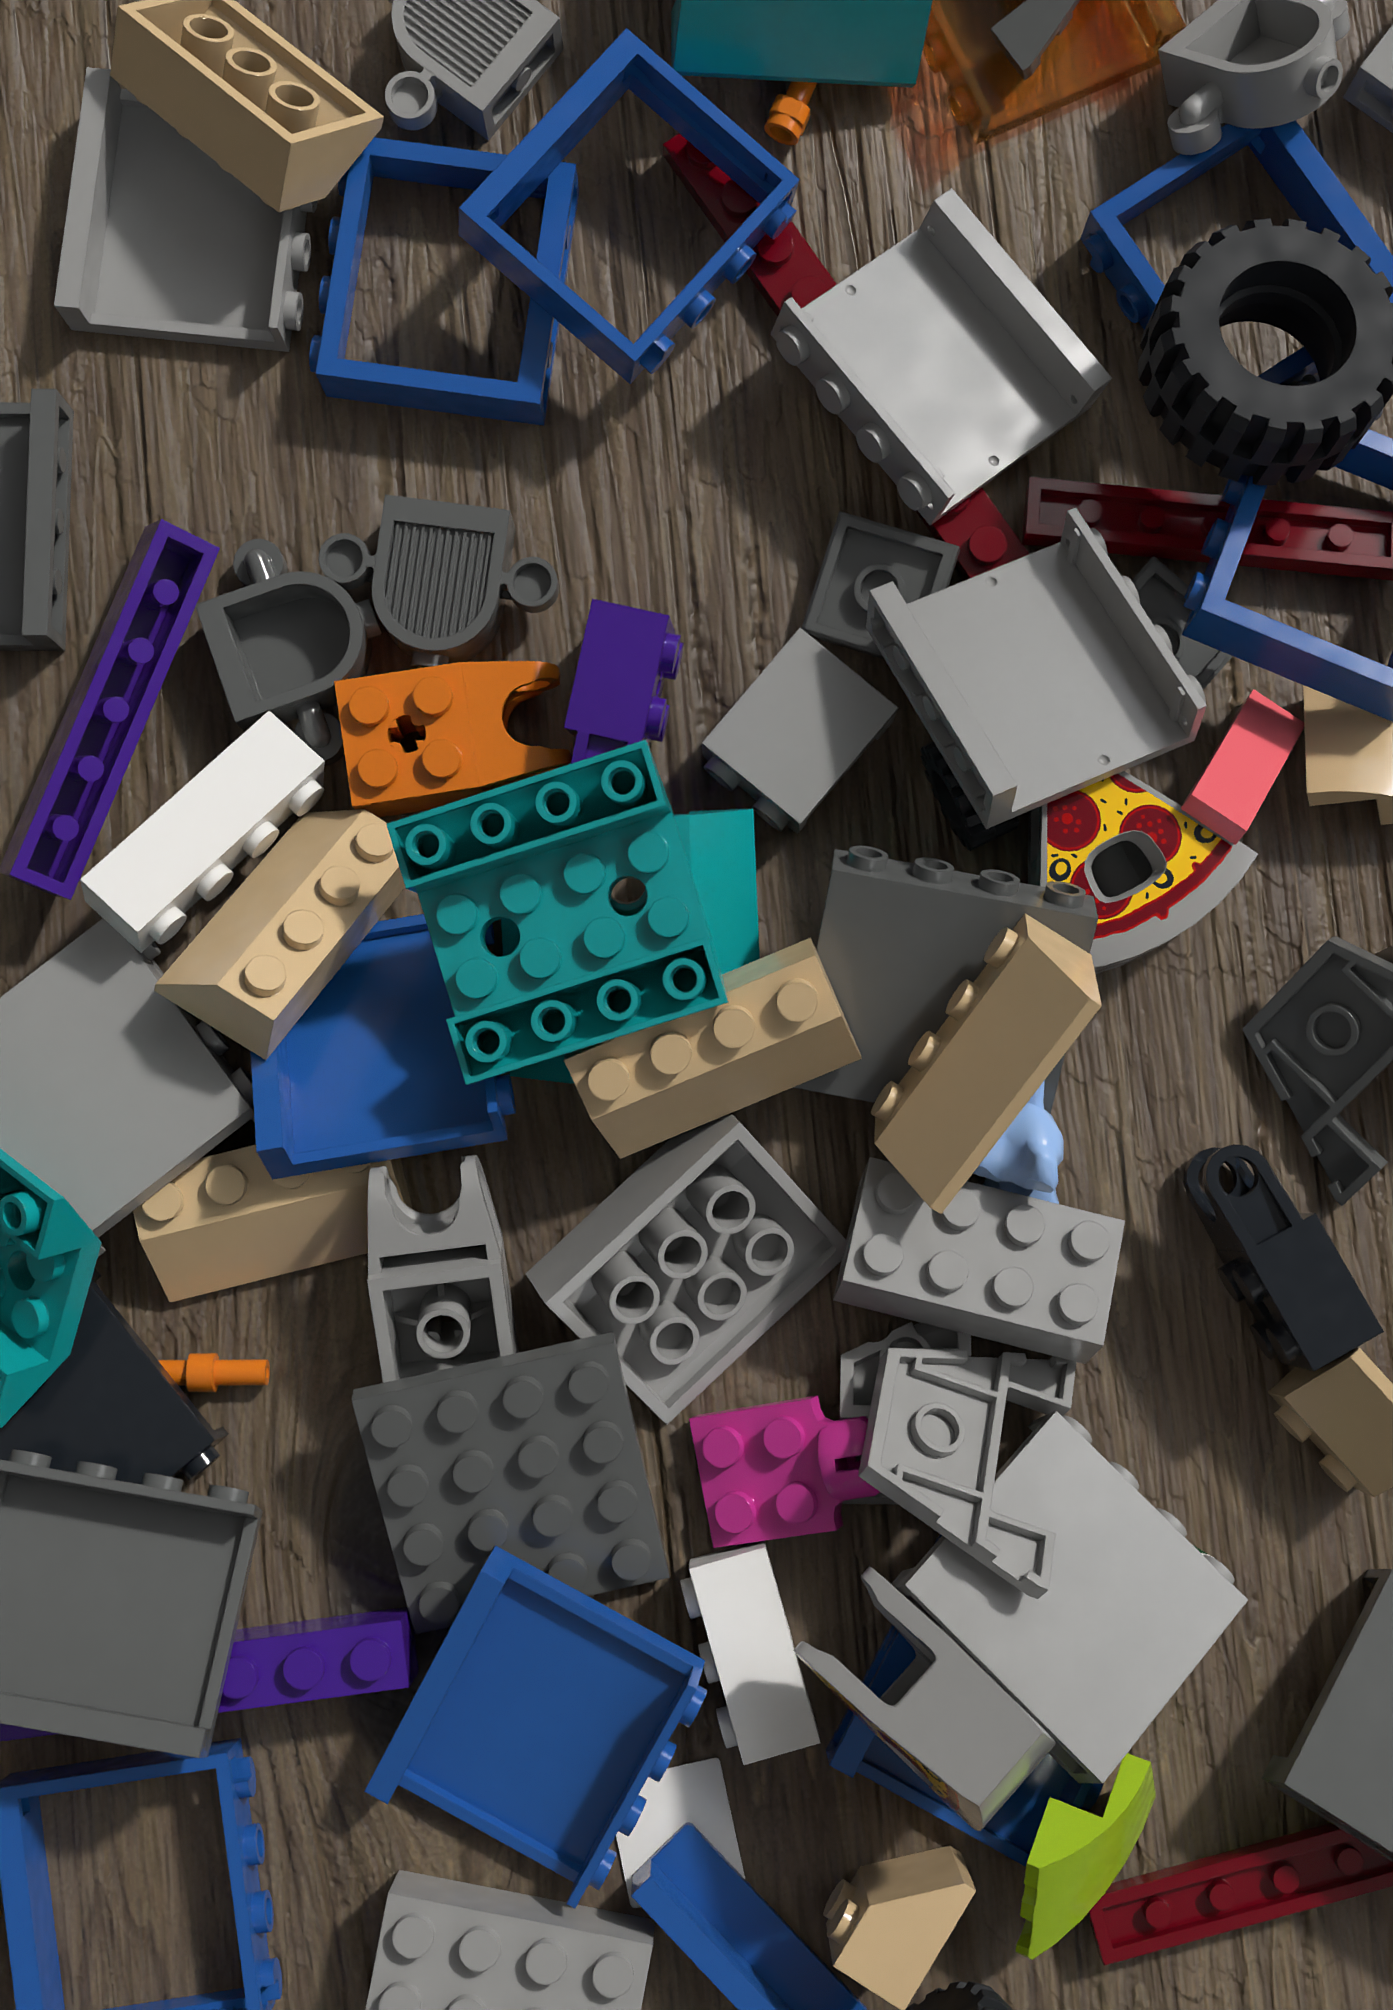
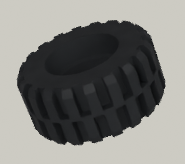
(1301, 286)

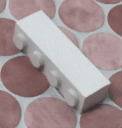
(204, 833)

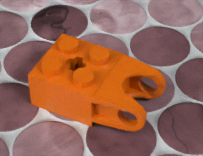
(464, 723)

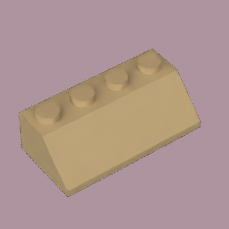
(242, 96)
(287, 928)
(985, 1058)
(700, 1067)
(236, 1226)

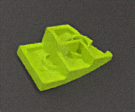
(1080, 1857)

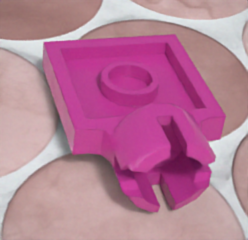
(777, 1470)

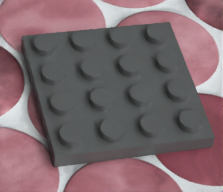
(514, 1457)

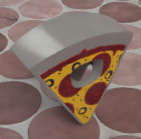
(1140, 860)
(941, 1713)

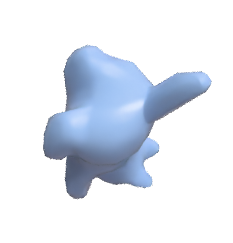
(1026, 1154)

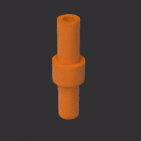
(206, 1372)

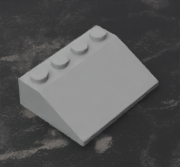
(689, 1262)

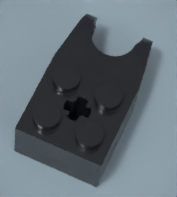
(1278, 1262)

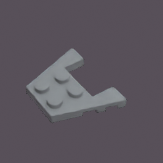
(938, 1444)

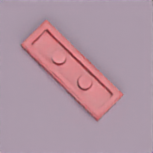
(1243, 767)

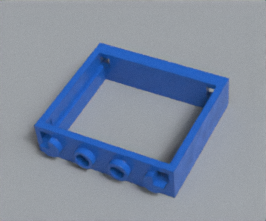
(621, 67)
(1298, 174)
(426, 389)
(1268, 641)
(27, 1884)

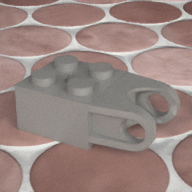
(437, 1268)

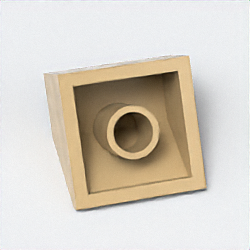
(1346, 1415)
(897, 1919)

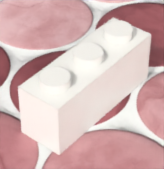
(750, 1652)

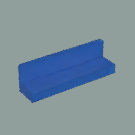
(733, 1930)

